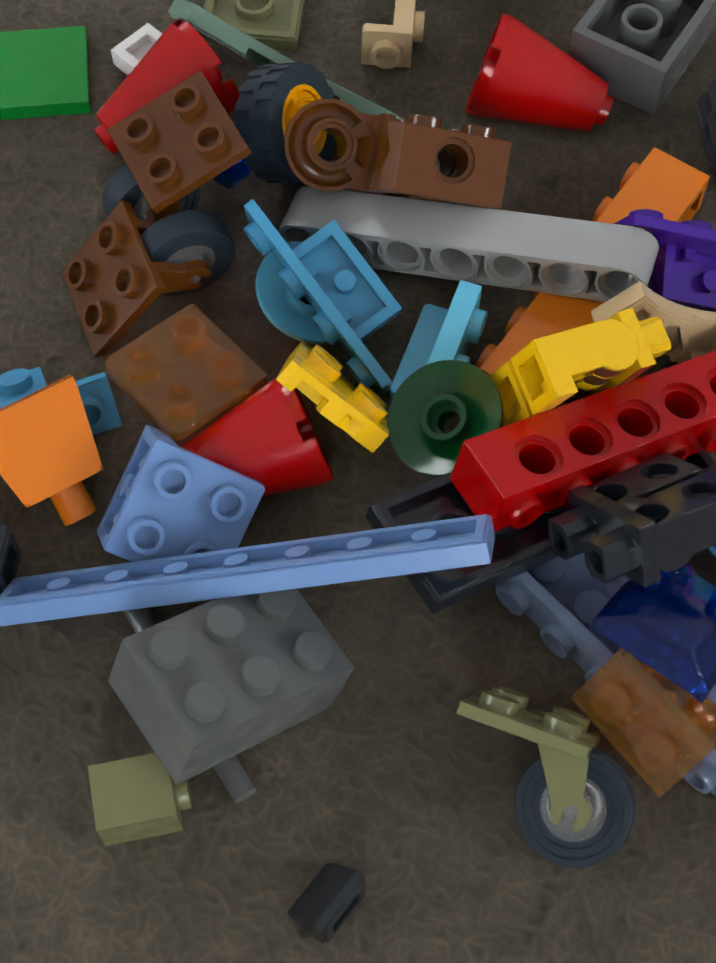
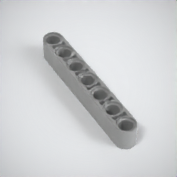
(480, 243)

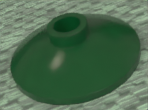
(428, 401)

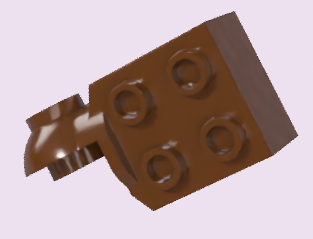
(398, 155)

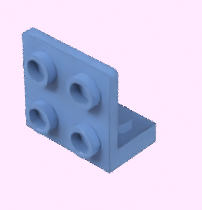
(176, 503)

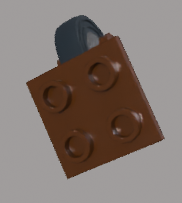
(172, 150)
(138, 260)

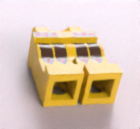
(578, 363)

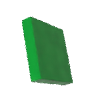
(44, 72)

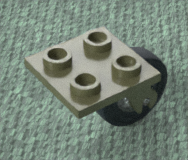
(572, 798)

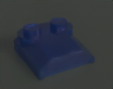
(667, 627)

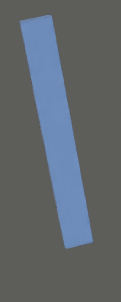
(250, 570)

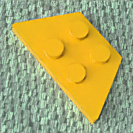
(350, 408)

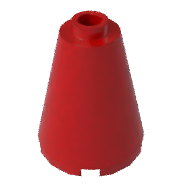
(166, 64)
(536, 82)
(267, 441)

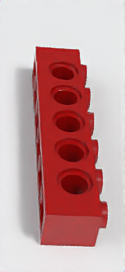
(536, 461)

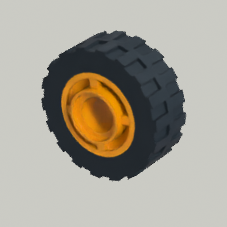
(265, 110)

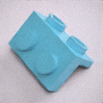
(444, 332)

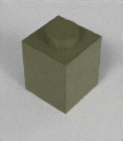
(136, 799)

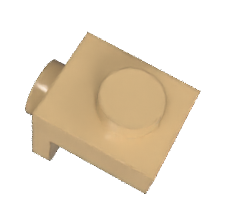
(393, 44)

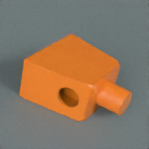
(50, 449)

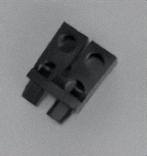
(639, 520)

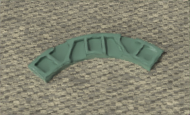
(255, 51)

